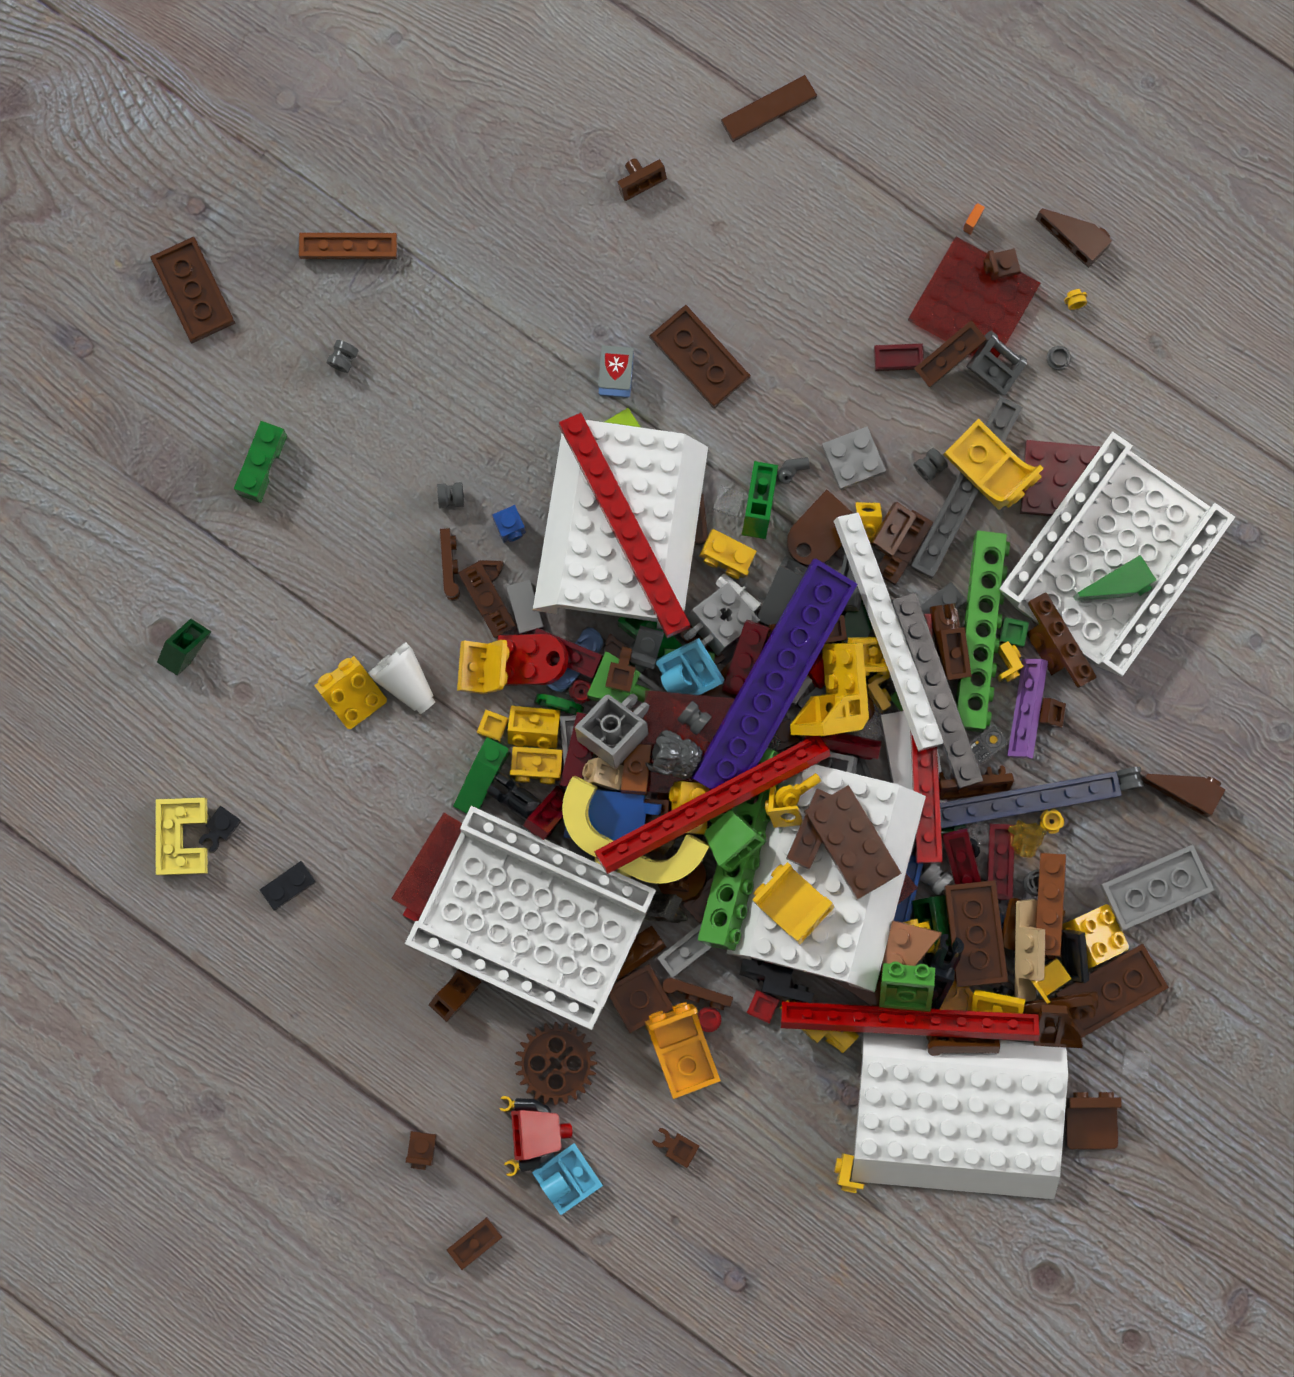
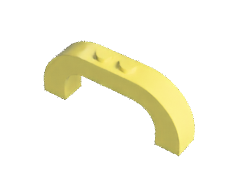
(577, 822)

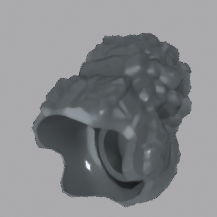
(675, 756)

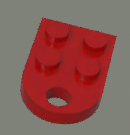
(531, 657)

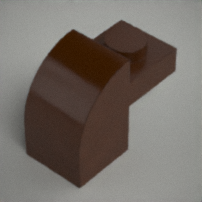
(454, 994)

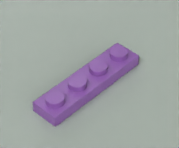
(1027, 708)

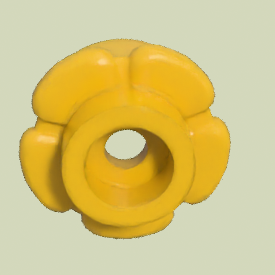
(1076, 299)
(1056, 816)

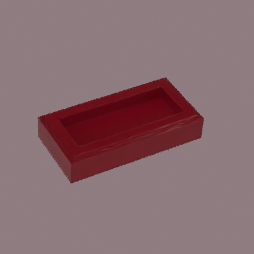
(898, 356)

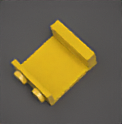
(792, 902)

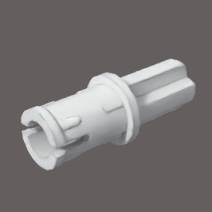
(748, 598)

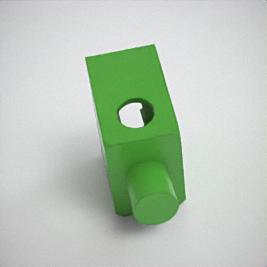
(598, 690)
(732, 840)

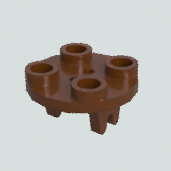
(687, 889)

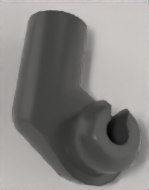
(790, 467)

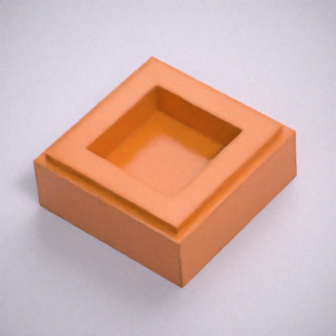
(973, 218)

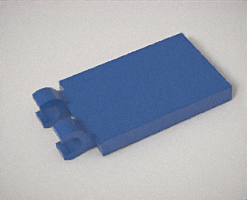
(618, 813)

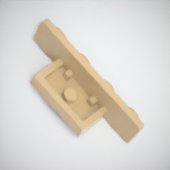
(1028, 950)

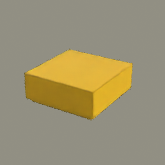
(492, 725)

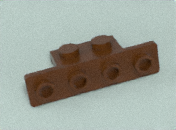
(1056, 643)

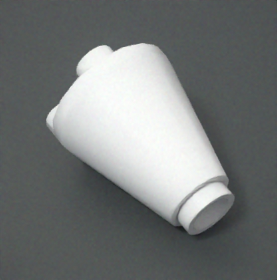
(404, 678)

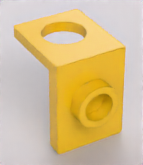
(870, 520)
(775, 812)
(1054, 977)

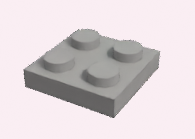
(853, 458)

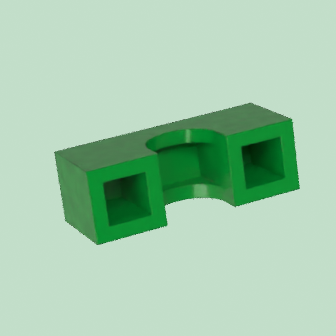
(255, 471)

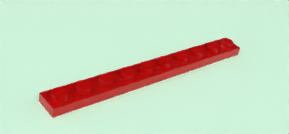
(624, 525)
(926, 782)
(712, 803)
(910, 1022)

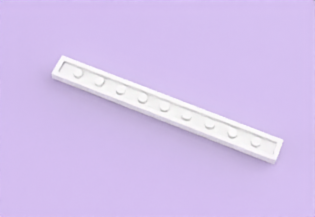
(888, 632)

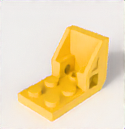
(844, 694)

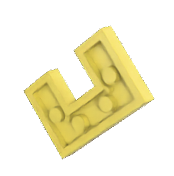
(170, 855)

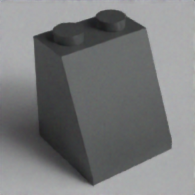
(781, 591)

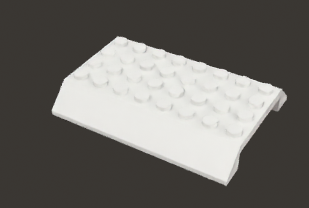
(1106, 520)
(580, 554)
(531, 918)
(855, 933)
(961, 1117)

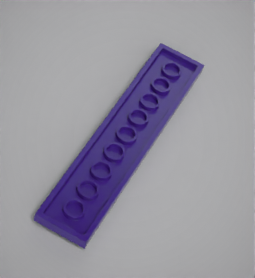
(776, 675)

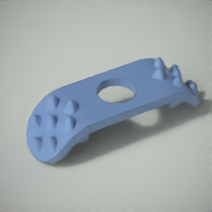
(588, 639)

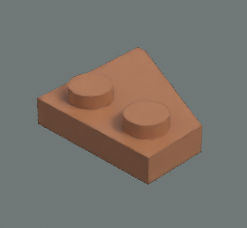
(908, 943)

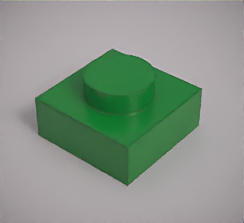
(1014, 632)

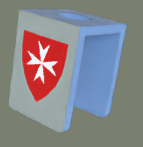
(615, 371)

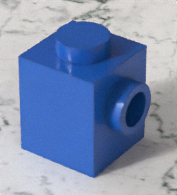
(509, 524)

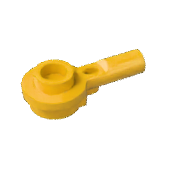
(790, 795)

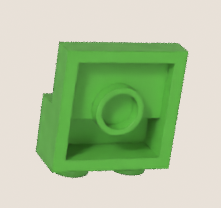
(907, 986)

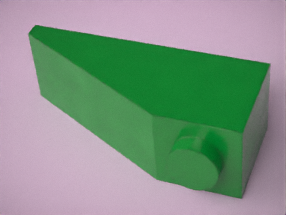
(760, 500)
(1123, 582)
(481, 775)

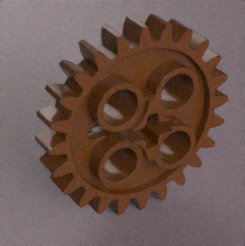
(539, 1046)

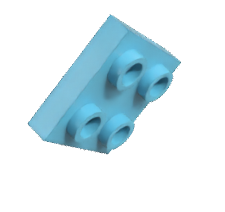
(689, 670)
(567, 1179)

